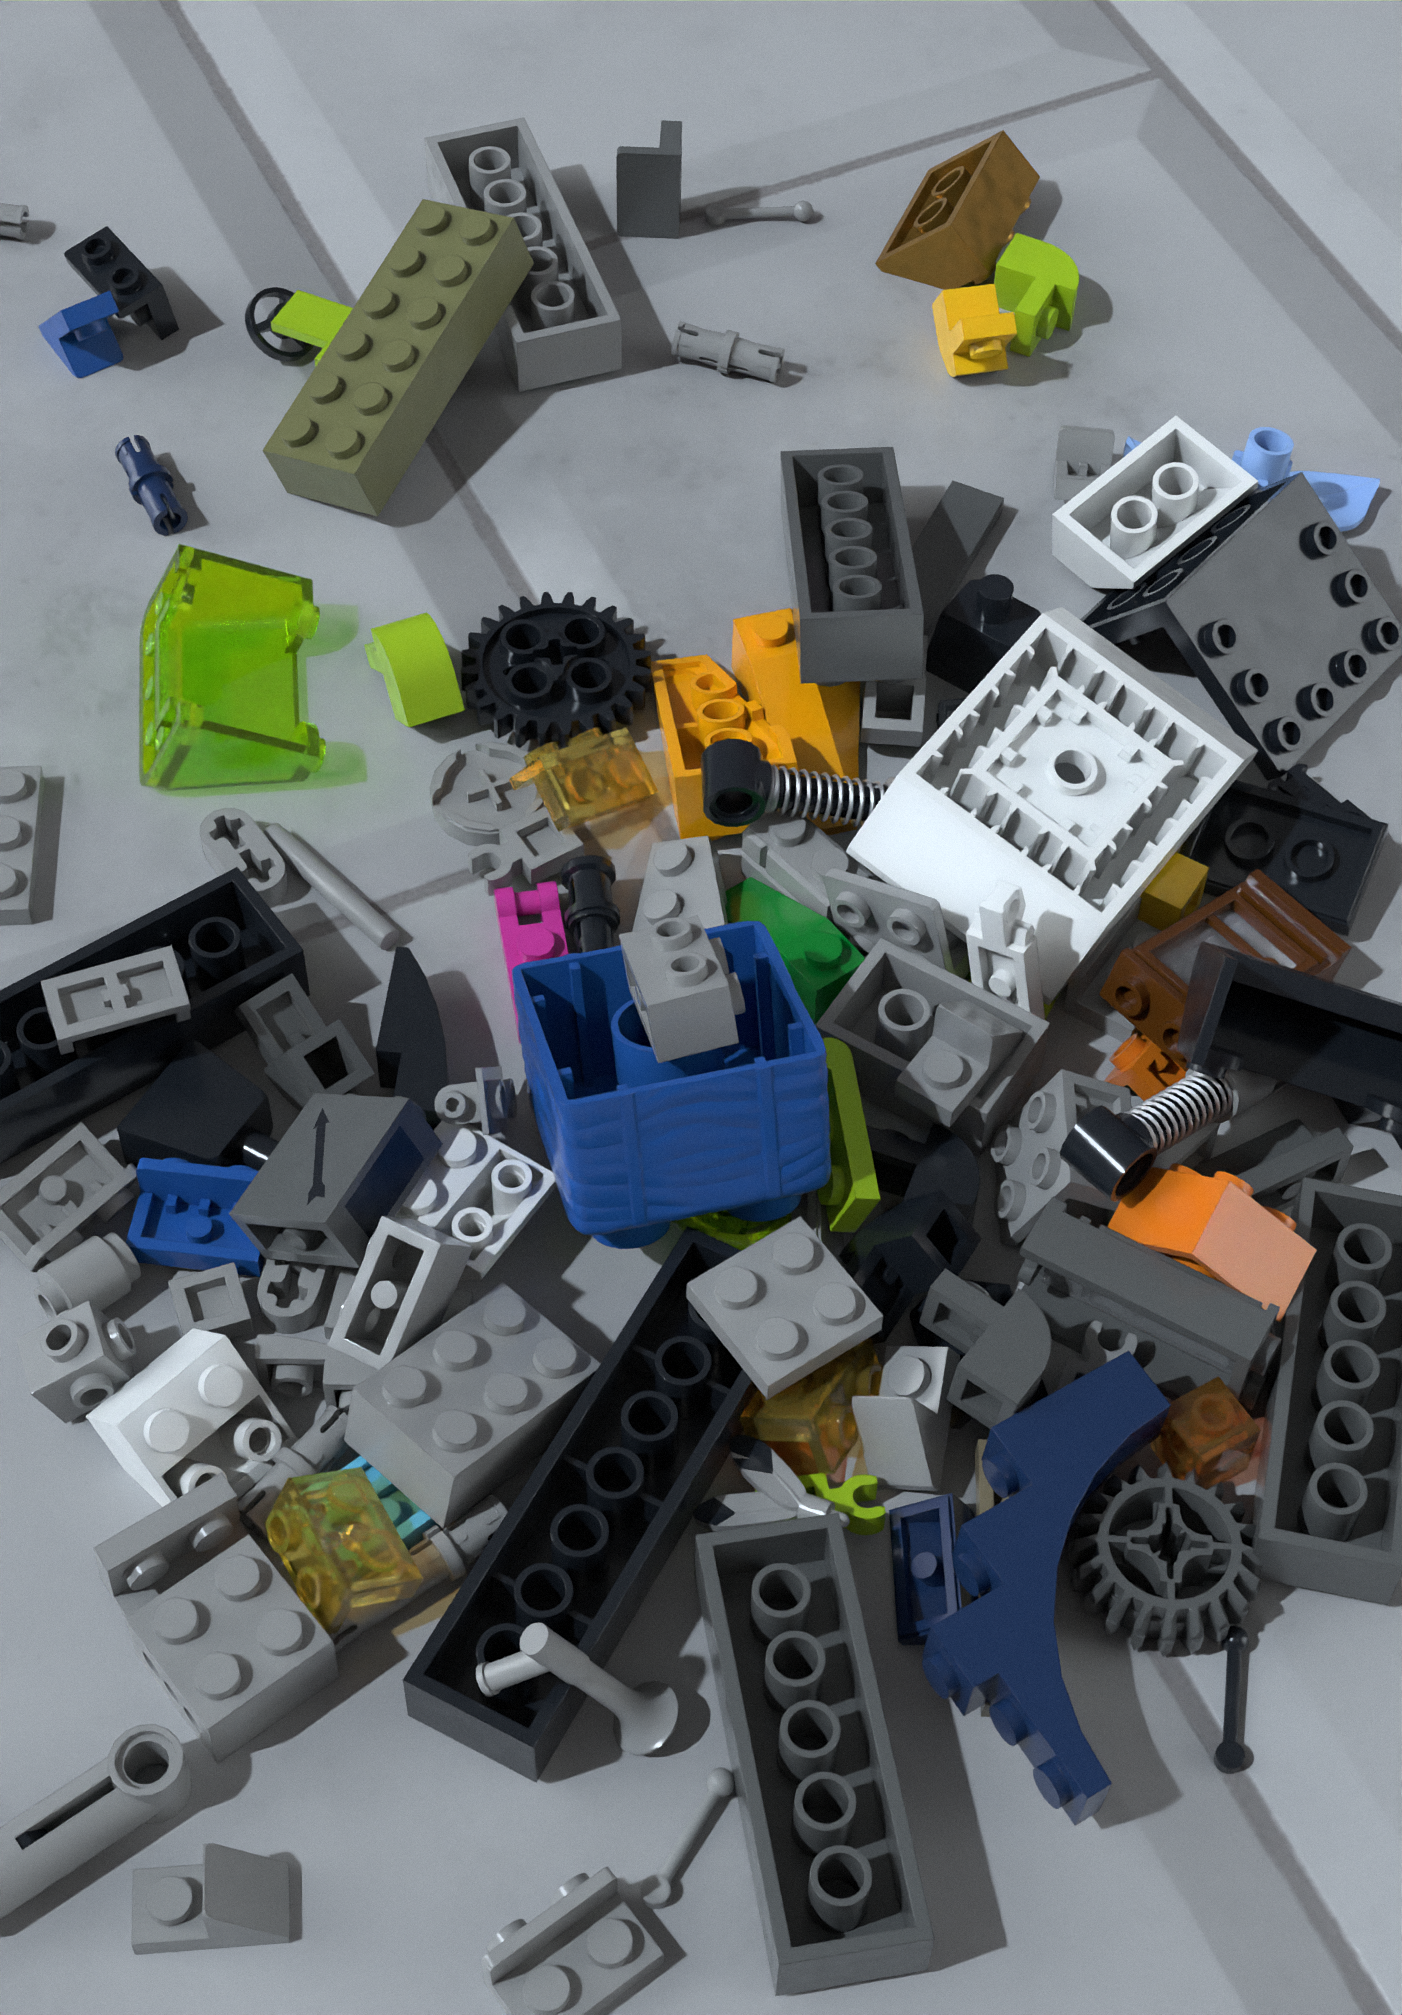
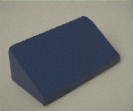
(923, 1564)

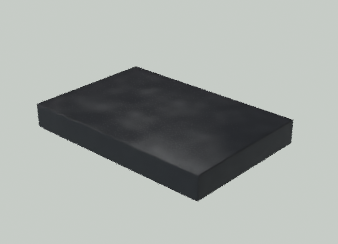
(1302, 846)

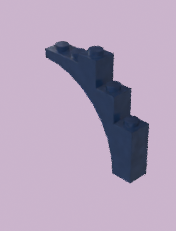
(1006, 1641)

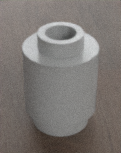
(91, 1271)

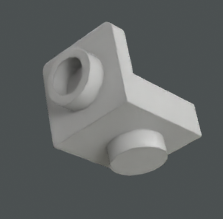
(1080, 459)

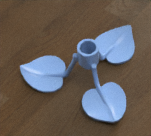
(1269, 461)

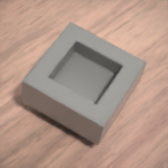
(212, 1302)

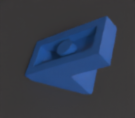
(84, 336)

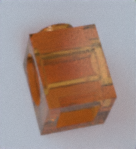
(1207, 1433)

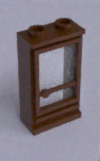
(1252, 918)

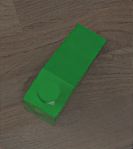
(809, 943)

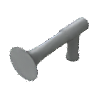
(642, 1714)

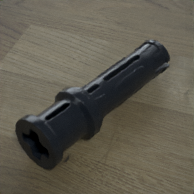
(591, 912)

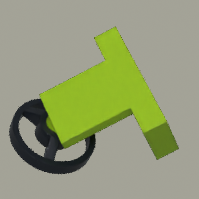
(298, 316)

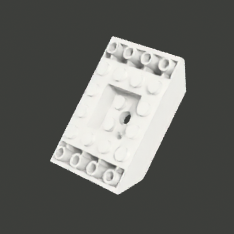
(991, 807)

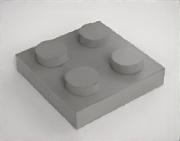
(784, 1307)

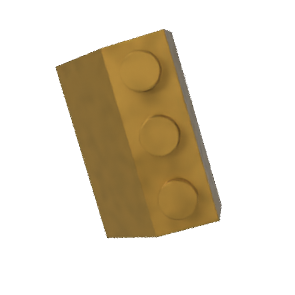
(961, 216)

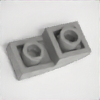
(304, 1366)

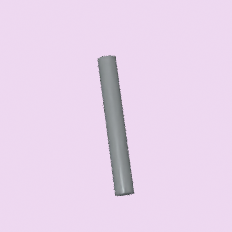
(332, 887)

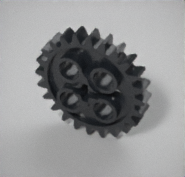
(555, 670)

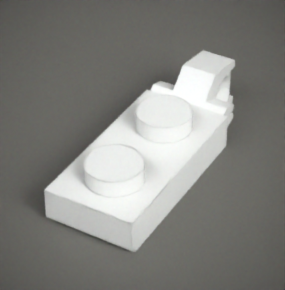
(1005, 950)

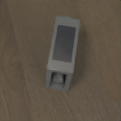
(336, 1178)

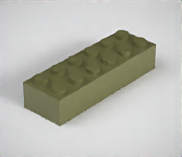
(399, 357)

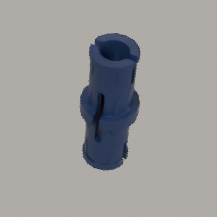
(151, 485)

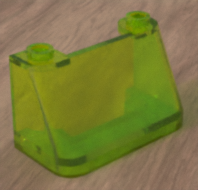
(224, 676)

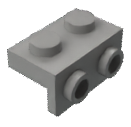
(61, 1195)

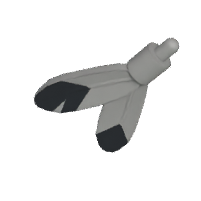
(778, 1496)

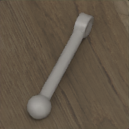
(717, 214)
(656, 1888)

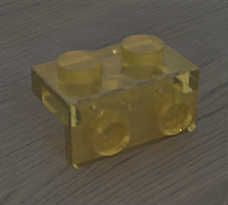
(588, 777)
(818, 1407)
(339, 1545)

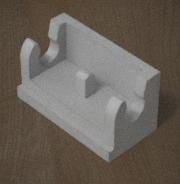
(115, 996)

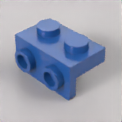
(186, 1216)

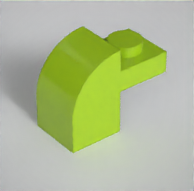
(1039, 287)
(415, 669)

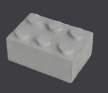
(889, 1017)
(468, 1403)

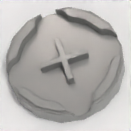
(474, 793)

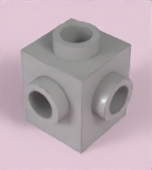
(77, 1360)

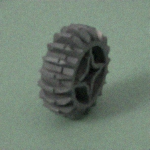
(1213, 1552)

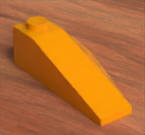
(695, 709)
(818, 718)

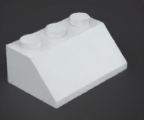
(1147, 507)

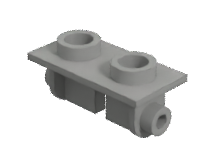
(485, 1101)

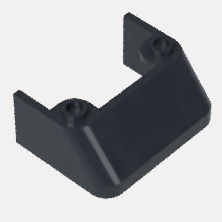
(1293, 1030)

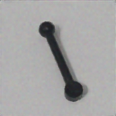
(1229, 1754)

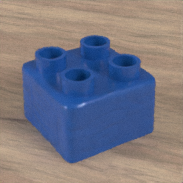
(681, 1135)

